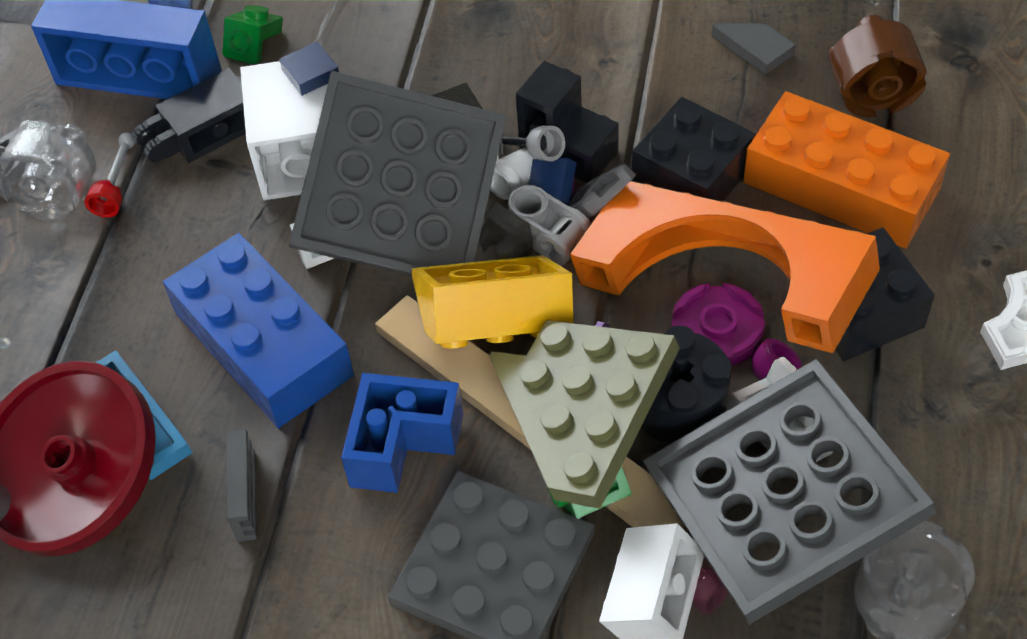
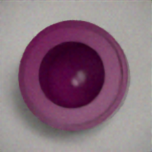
(768, 352)

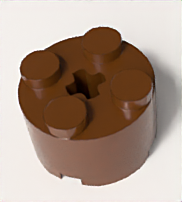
(878, 67)

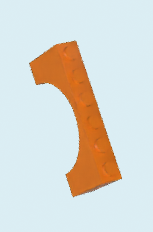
(824, 263)

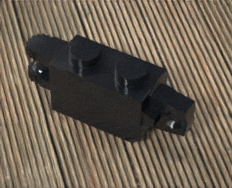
(195, 120)

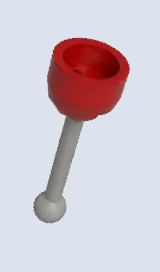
(106, 188)

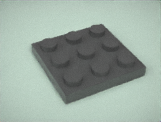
(491, 563)

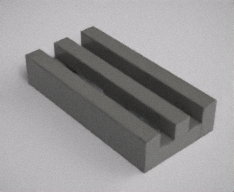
(241, 486)

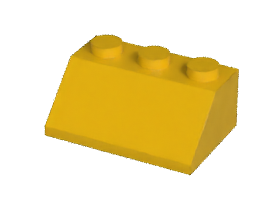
(492, 299)

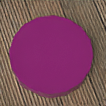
(725, 316)

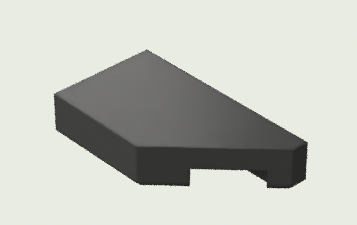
(755, 43)

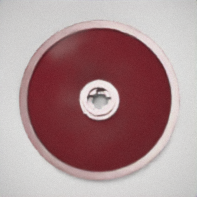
(72, 456)

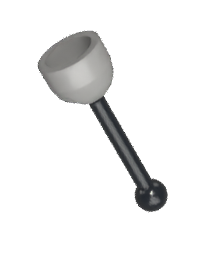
(543, 142)

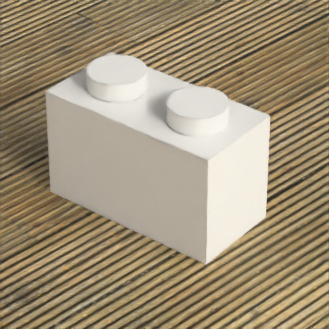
(652, 583)

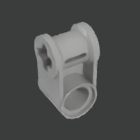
(553, 224)

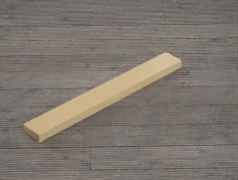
(484, 391)

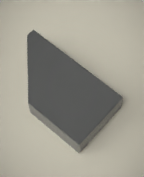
(598, 192)

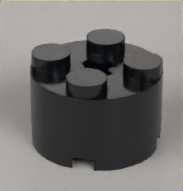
(693, 388)

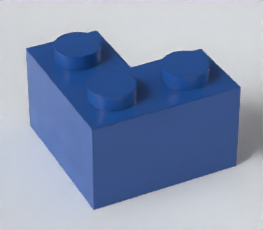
(396, 417)

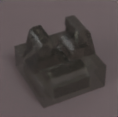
(506, 231)

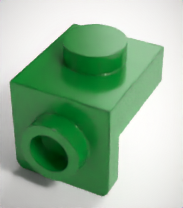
(246, 31)

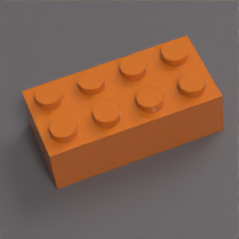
(845, 168)

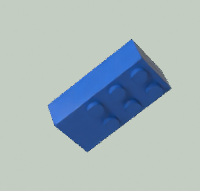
(126, 46)
(259, 329)

